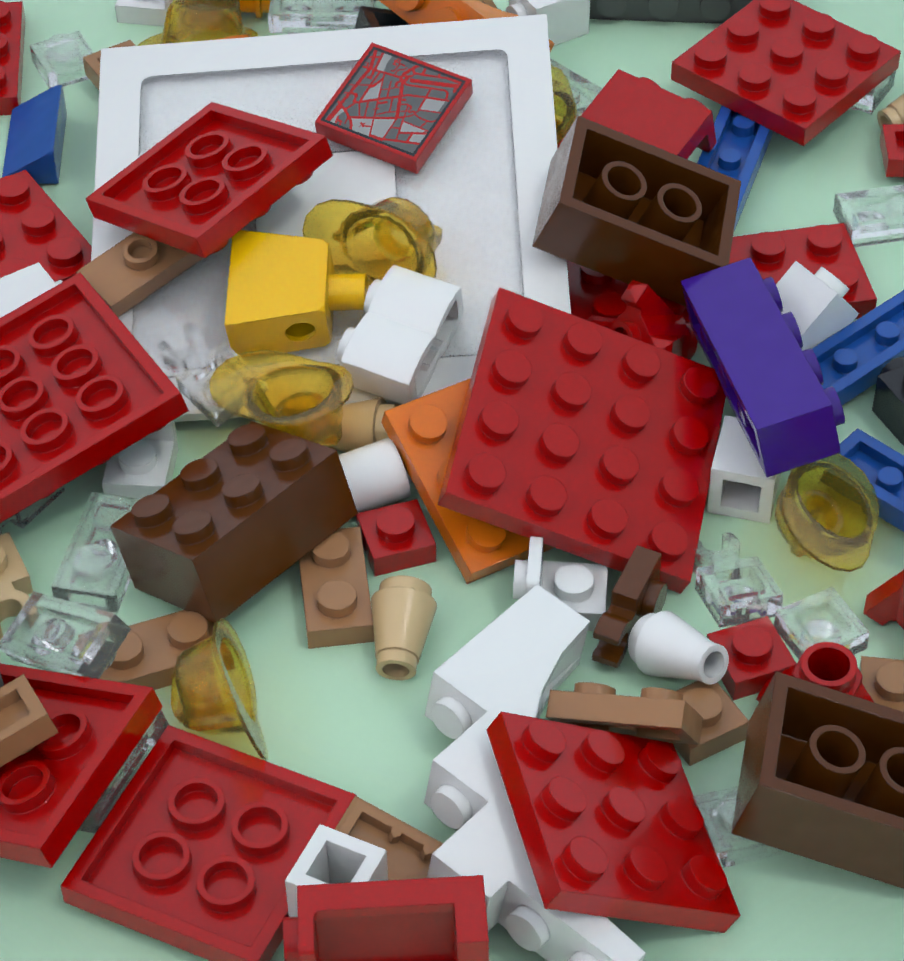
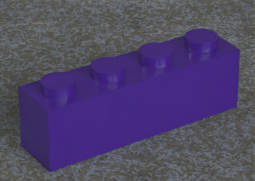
(762, 367)

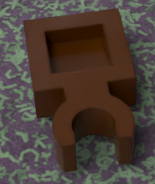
(632, 597)

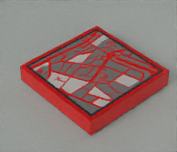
(394, 107)

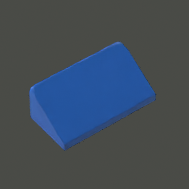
(37, 137)

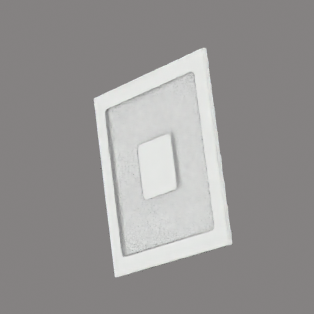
(476, 184)

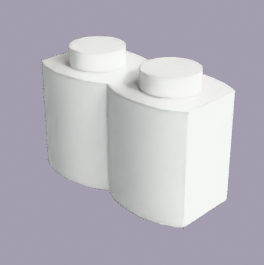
(401, 334)

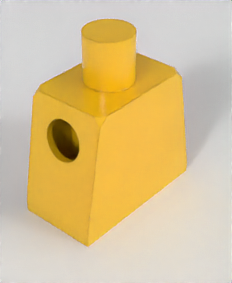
(285, 292)

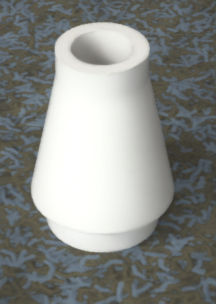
(674, 649)

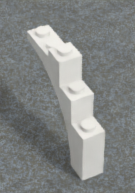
(507, 671)

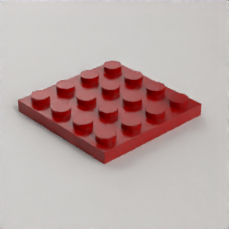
(72, 392)
(585, 439)

